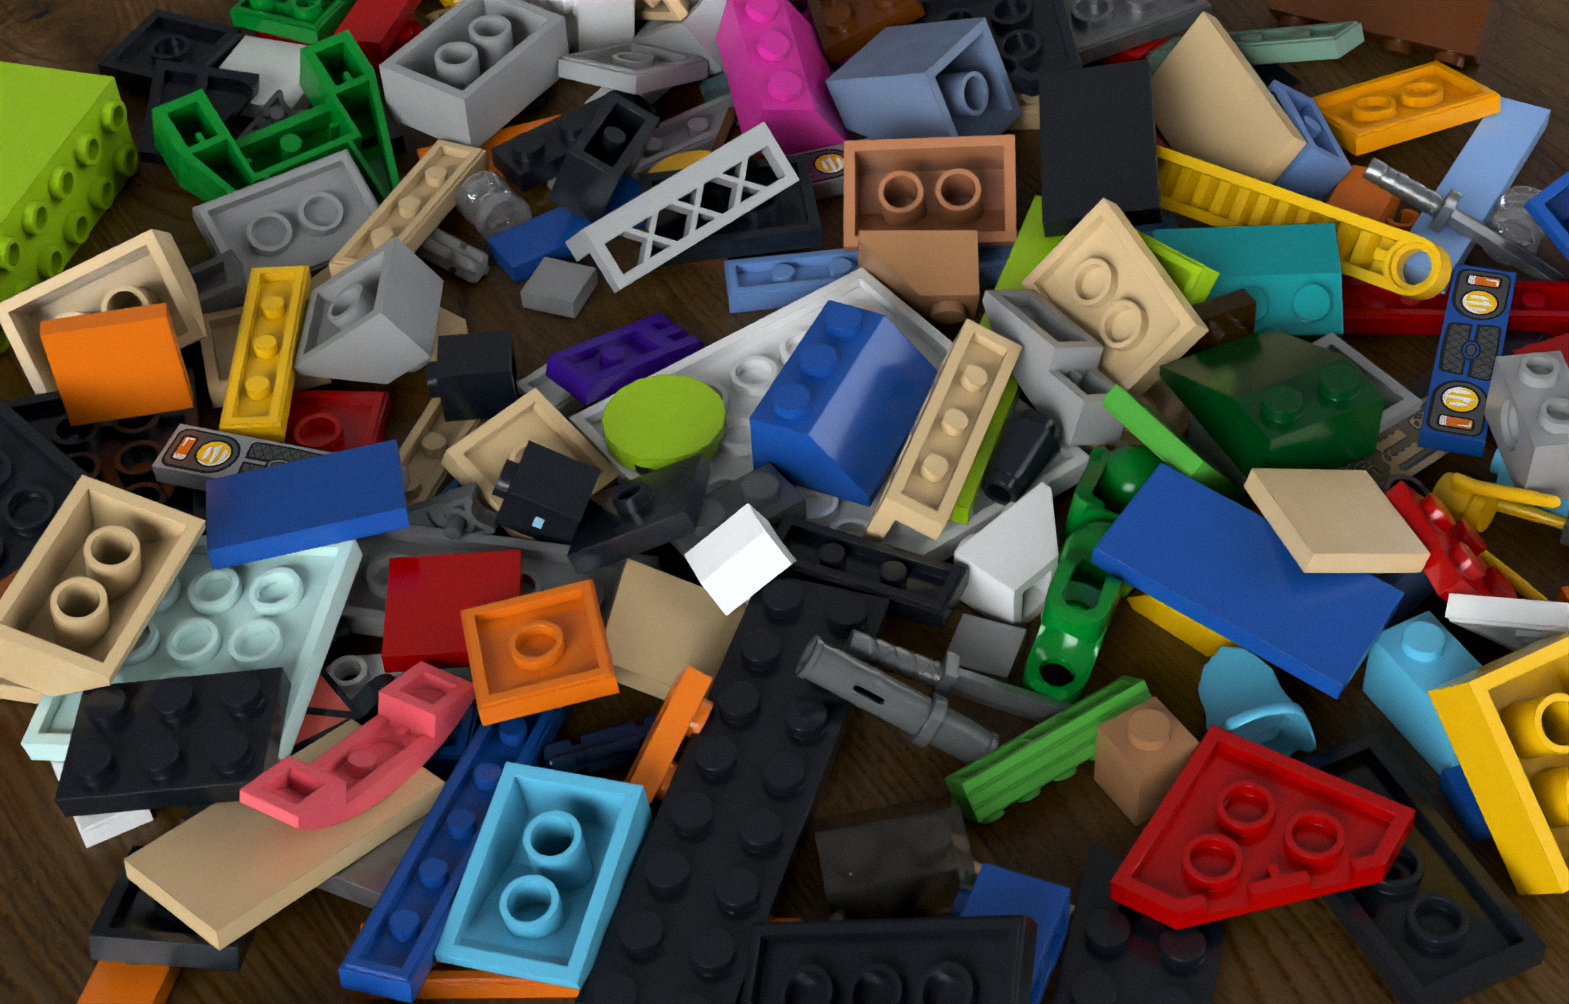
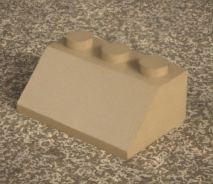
(126, 276)
(91, 588)

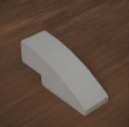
(1055, 365)

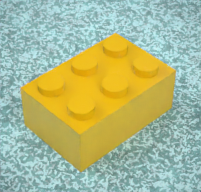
(1514, 750)

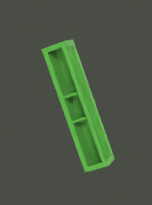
(1041, 753)

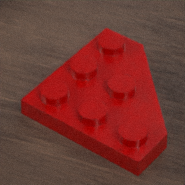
(1255, 835)

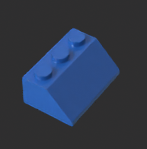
(842, 405)

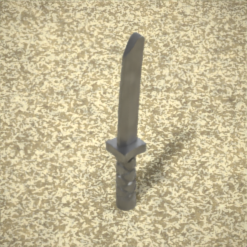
(1445, 212)
(950, 678)

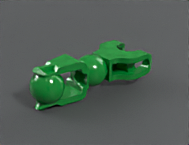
(1081, 595)

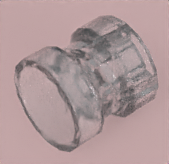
(491, 204)
(1515, 222)

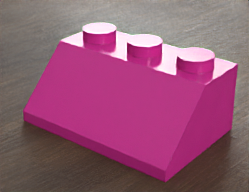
(778, 74)

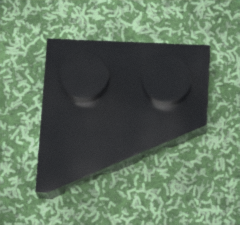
(226, 90)

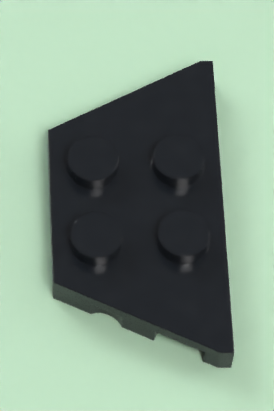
(1129, 957)

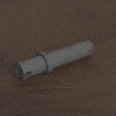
(921, 716)

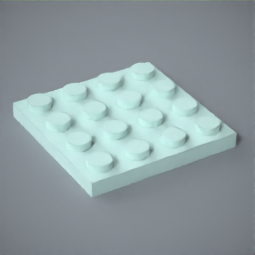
(226, 622)

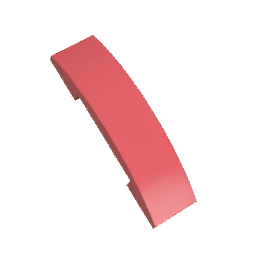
(371, 762)

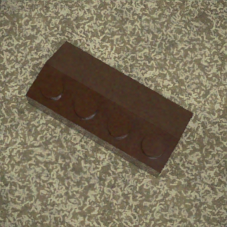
(1446, 29)

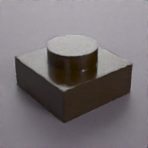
(1226, 318)

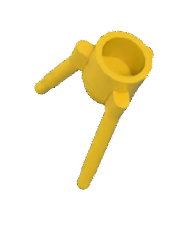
(1478, 503)

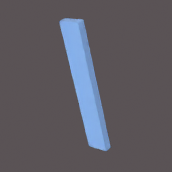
(1481, 175)

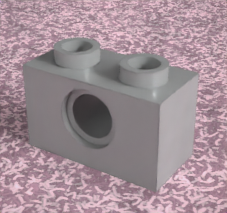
(1531, 419)

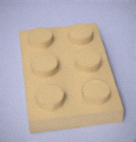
(1119, 296)

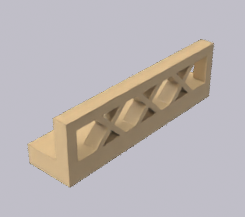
(946, 434)

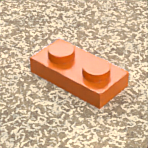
(679, 716)

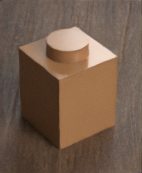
(1141, 757)

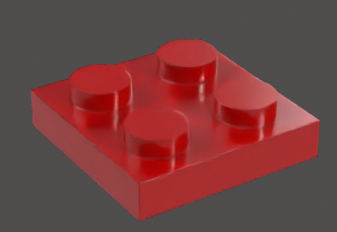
(1453, 547)

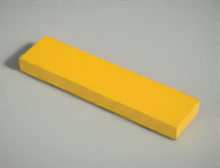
(265, 353)

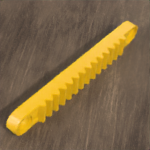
(1365, 246)

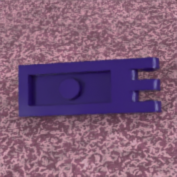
(620, 357)

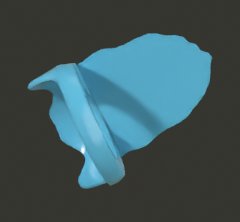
(1247, 700)

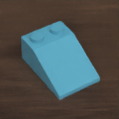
(545, 875)

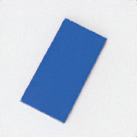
(1242, 582)

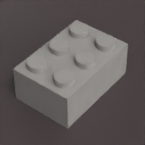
(474, 69)

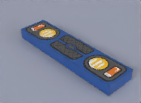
(1465, 360)

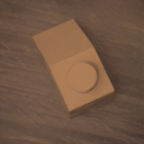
(926, 269)

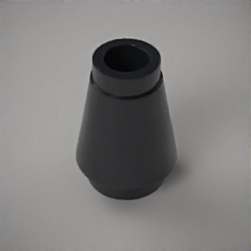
(1021, 455)

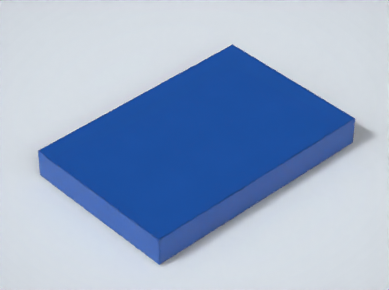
(305, 504)

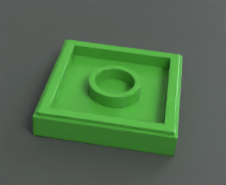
(1170, 444)

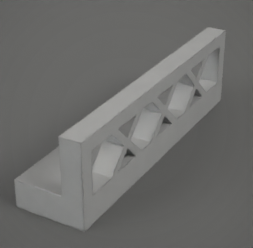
(667, 195)

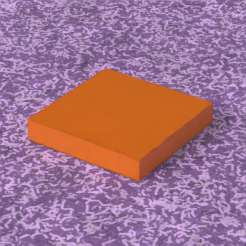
(117, 364)
(538, 652)

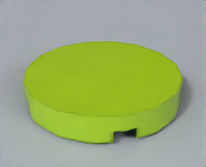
(663, 421)

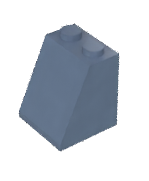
(926, 83)

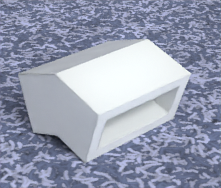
(739, 558)

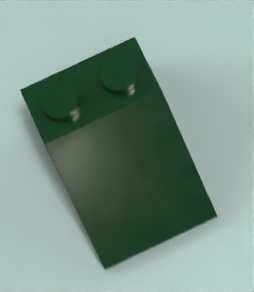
(1279, 402)

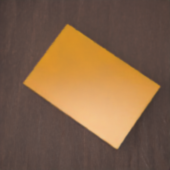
(1404, 106)

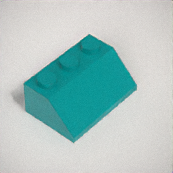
(1284, 268)

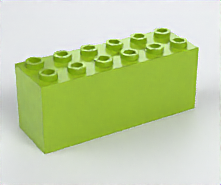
(60, 168)

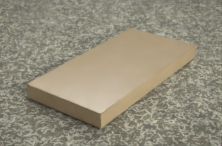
(1219, 108)
(242, 866)

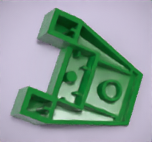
(343, 114)

